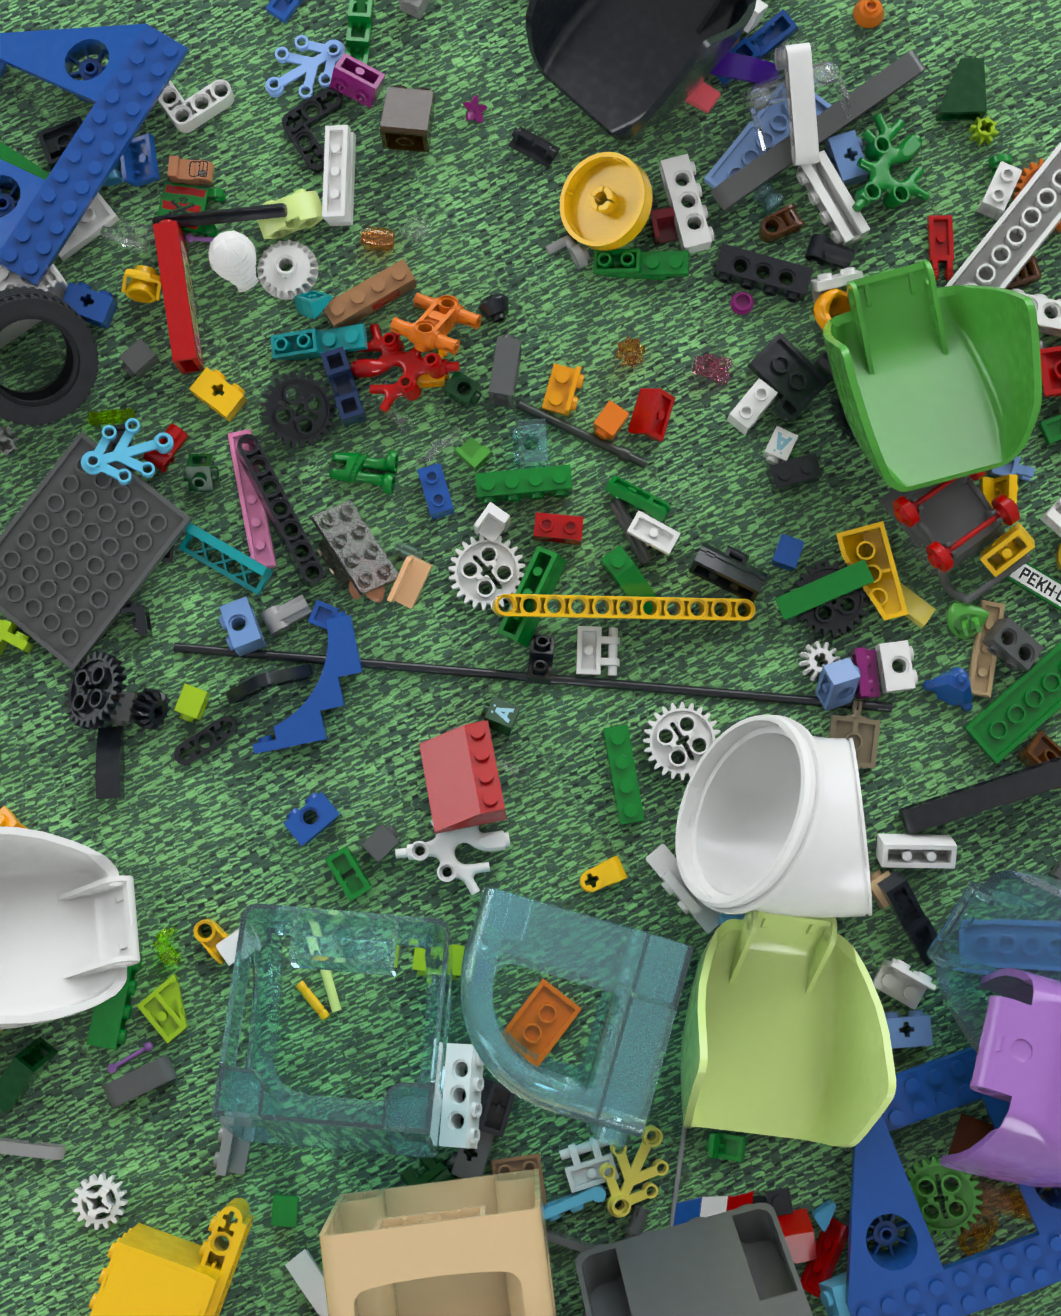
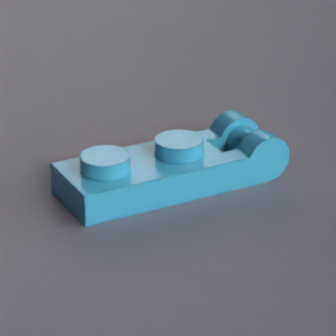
(573, 1202)

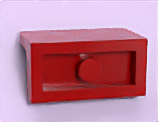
(651, 413)

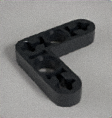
(302, 129)
(268, 680)

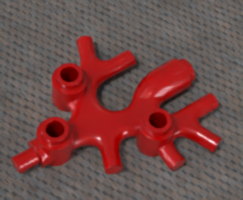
(393, 355)

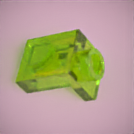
(167, 953)

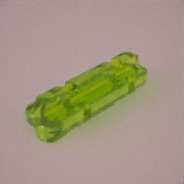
(110, 416)

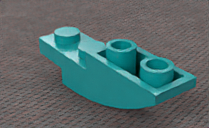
(311, 342)

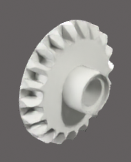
(287, 283)

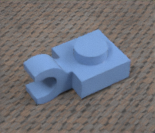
(1024, 472)

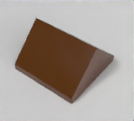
(1039, 750)

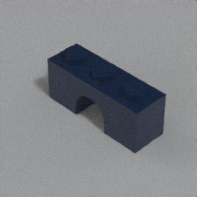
(343, 386)

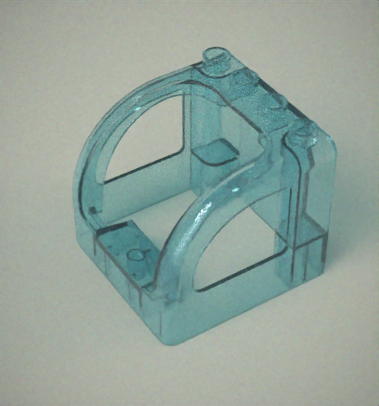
(633, 1021)
(254, 1100)

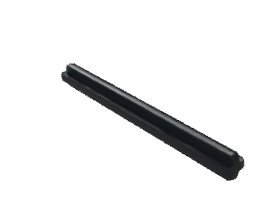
(226, 215)

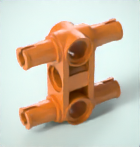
(433, 326)

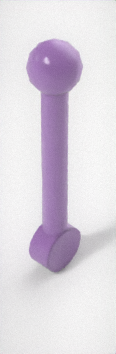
(190, 238)
(112, 1068)

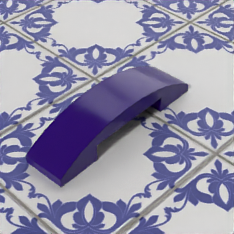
(745, 68)

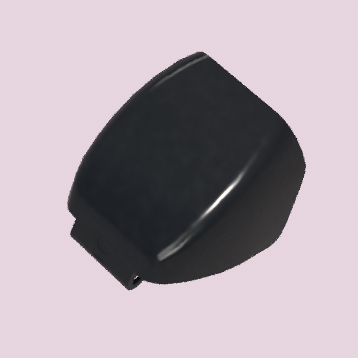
(631, 57)

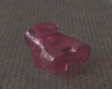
(717, 368)

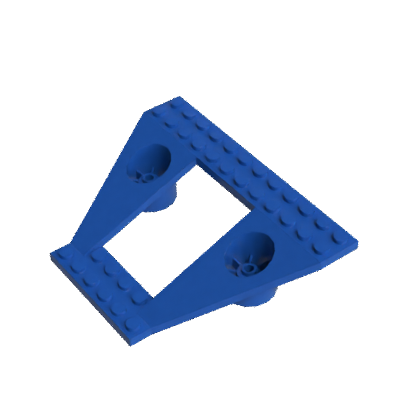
(122, 95)
(910, 1274)

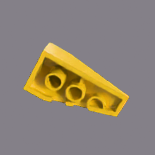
(873, 545)

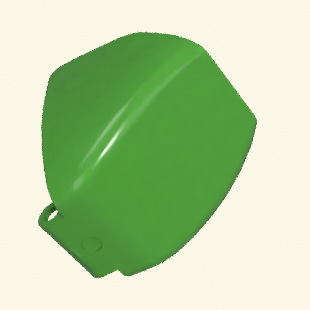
(935, 374)

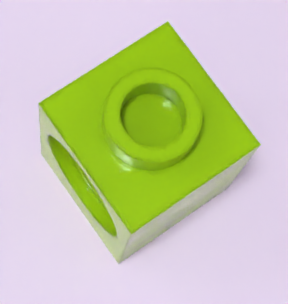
(192, 703)

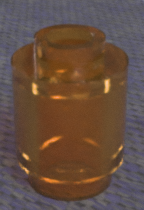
(377, 238)

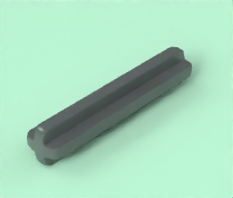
(625, 521)

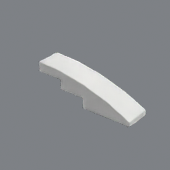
(310, 1280)

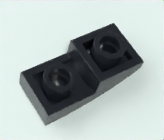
(540, 659)

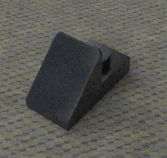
(777, 1198)

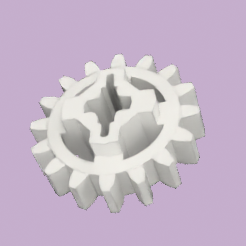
(109, 1205)

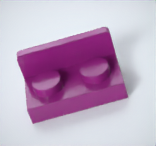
(869, 681)

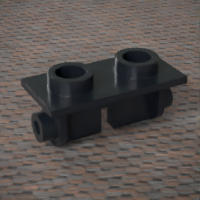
(533, 146)

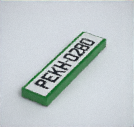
(1038, 584)

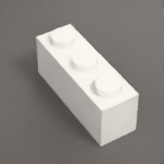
(916, 851)

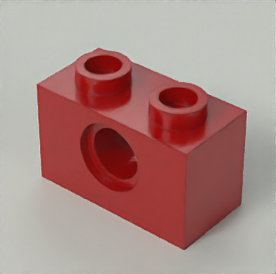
(558, 528)

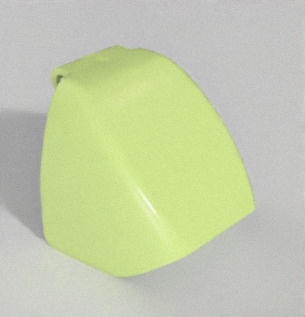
(785, 1034)

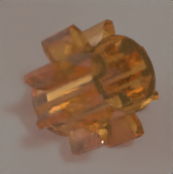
(628, 346)

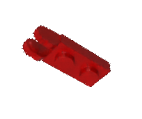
(941, 244)

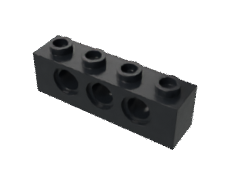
(774, 268)

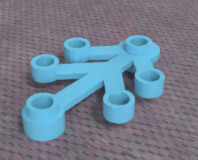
(123, 453)

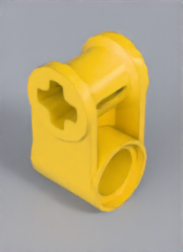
(607, 874)
(210, 943)

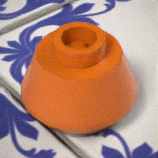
(868, 13)

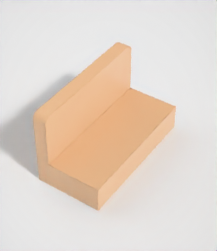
(410, 581)

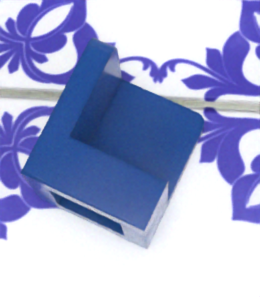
(787, 552)

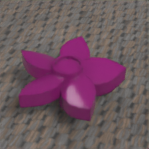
(474, 110)

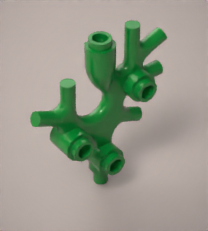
(884, 154)

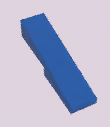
(765, 39)

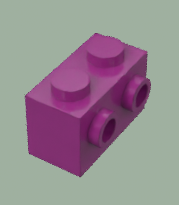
(357, 80)

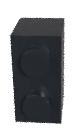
(794, 473)

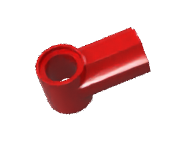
(161, 460)

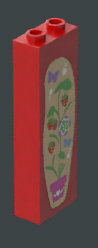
(178, 296)

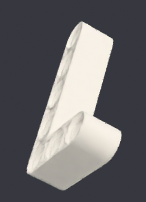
(797, 63)
(190, 106)

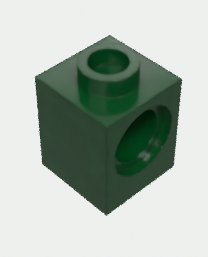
(461, 380)

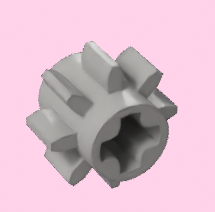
(7, 440)

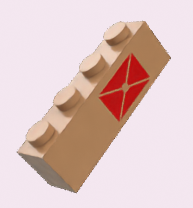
(370, 295)

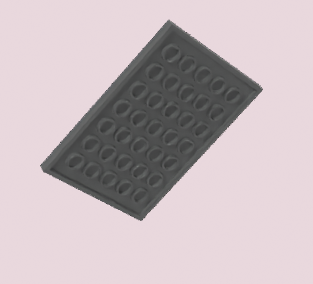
(82, 552)

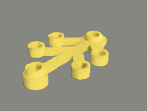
(633, 1175)

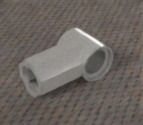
(283, 616)

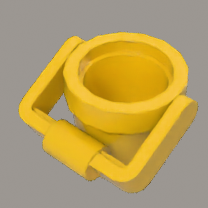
(142, 284)

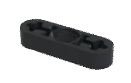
(194, 756)

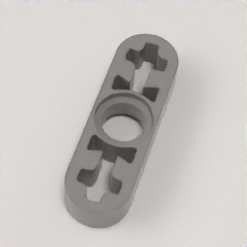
(38, 1150)

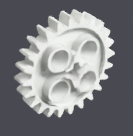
(470, 585)
(662, 752)

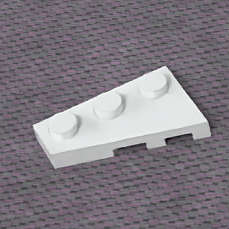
(89, 227)

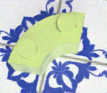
(303, 212)

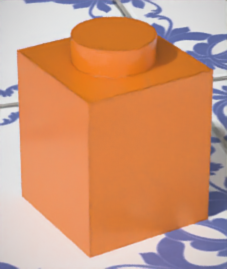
(610, 421)

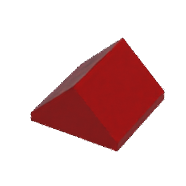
(799, 1235)

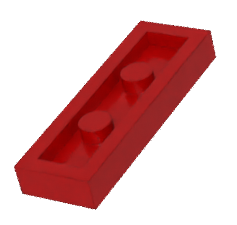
(828, 1249)

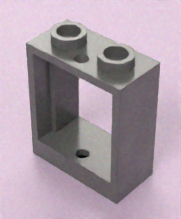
(505, 371)

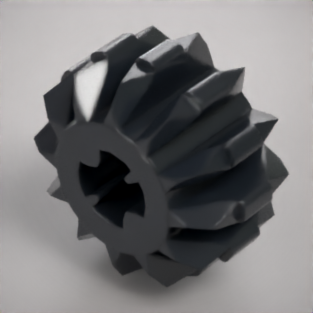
(150, 708)

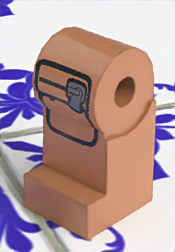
(190, 171)

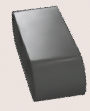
(139, 1081)

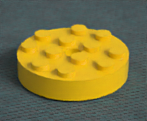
(608, 223)

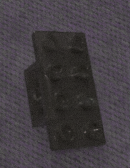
(352, 549)

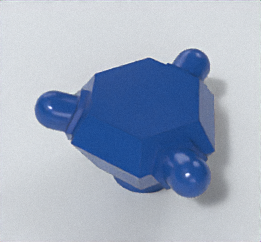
(952, 688)

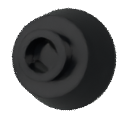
(494, 307)

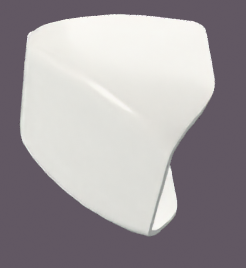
(62, 927)

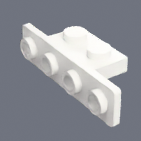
(667, 868)

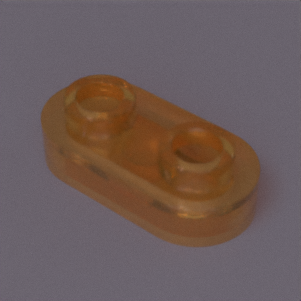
(980, 1233)

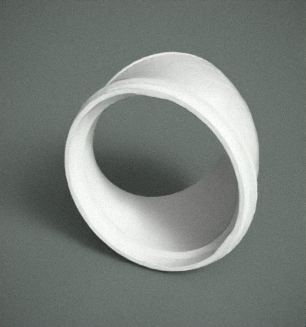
(775, 824)

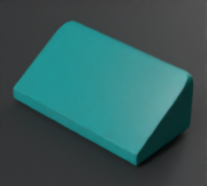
(311, 303)

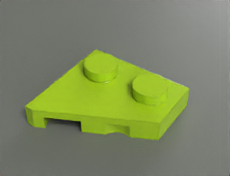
(166, 1009)

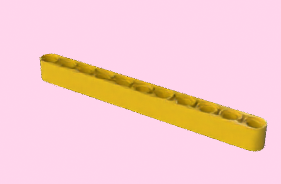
(635, 604)

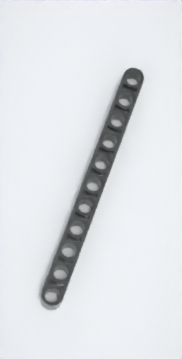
(828, 124)

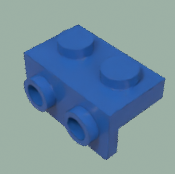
(140, 162)

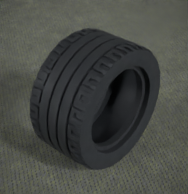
(80, 364)

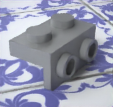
(232, 1154)

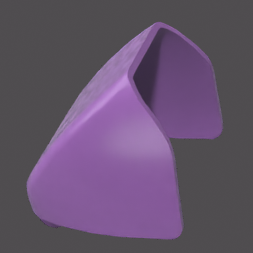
(1022, 1066)

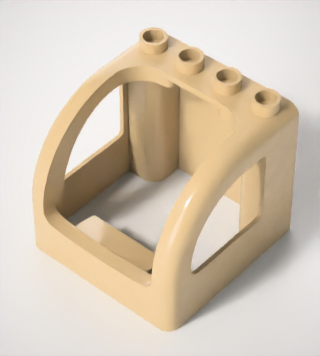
(445, 1246)

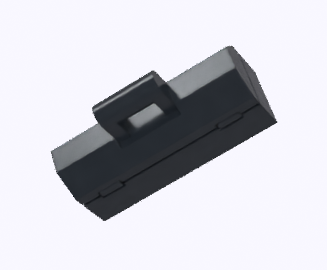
(728, 571)

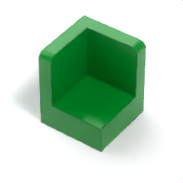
(285, 1210)

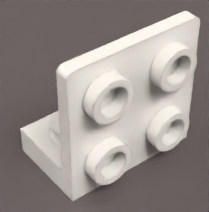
(901, 984)

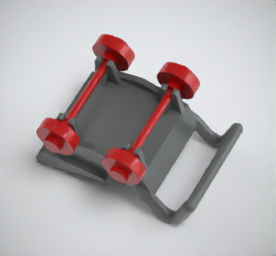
(953, 524)

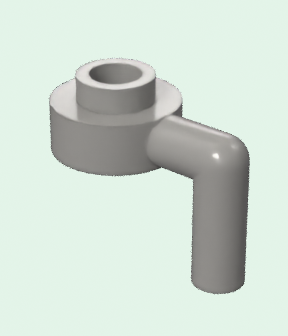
(577, 253)

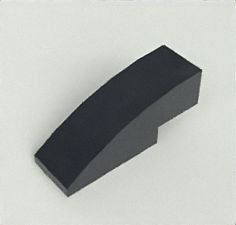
(110, 763)

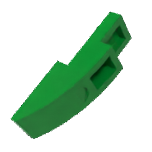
(641, 265)

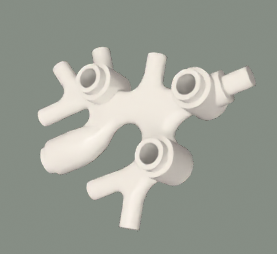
(444, 847)

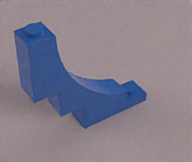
(308, 721)

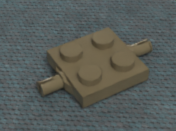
(862, 730)

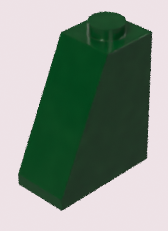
(966, 92)
(23, 1072)

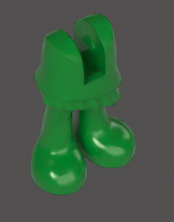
(357, 462)

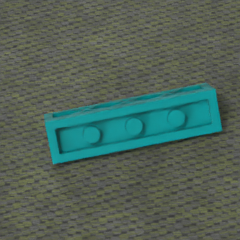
(230, 551)

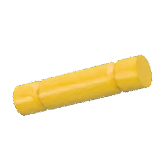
(312, 1000)

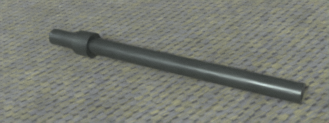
(624, 453)

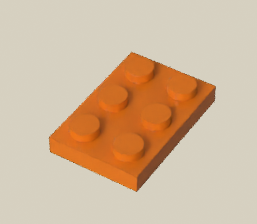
(542, 1020)

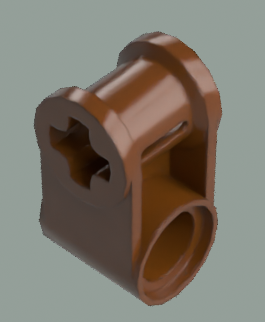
(783, 221)

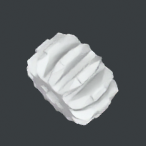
(815, 652)

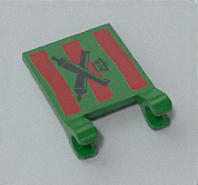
(187, 199)

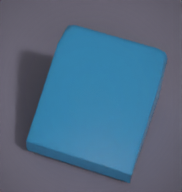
(824, 1214)

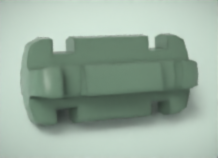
(406, 551)

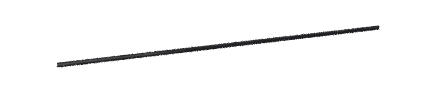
(522, 676)

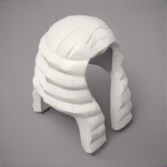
(234, 259)

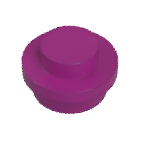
(742, 303)

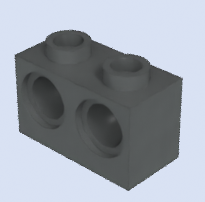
(1014, 640)

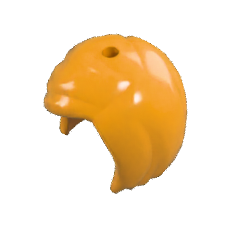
(830, 304)

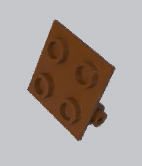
(968, 1133)

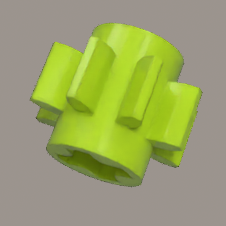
(983, 131)

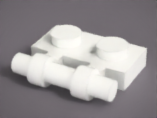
(589, 650)
(586, 1173)

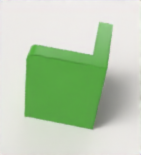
(473, 454)

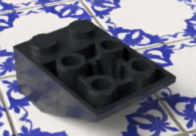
(496, 1106)

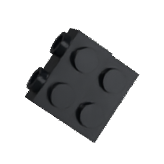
(57, 139)

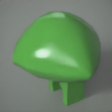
(966, 619)

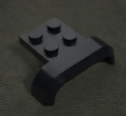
(791, 376)

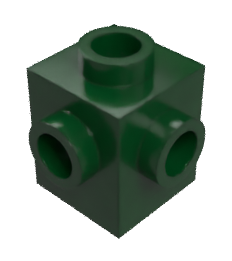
(200, 472)

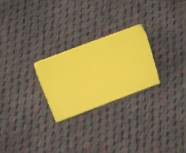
(918, 609)

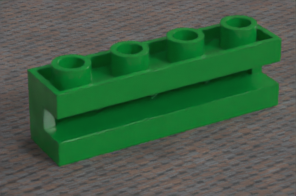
(110, 1016)

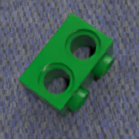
(349, 873)

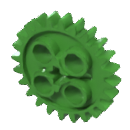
(964, 1193)

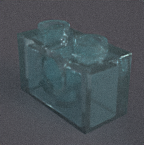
(534, 431)

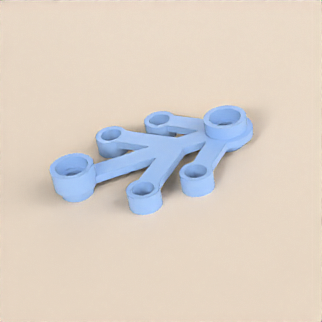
(307, 66)

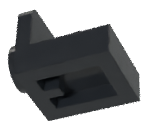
(142, 621)

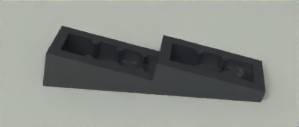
(909, 913)

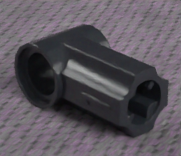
(825, 251)

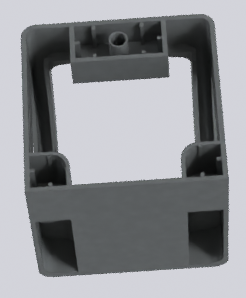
(698, 1268)

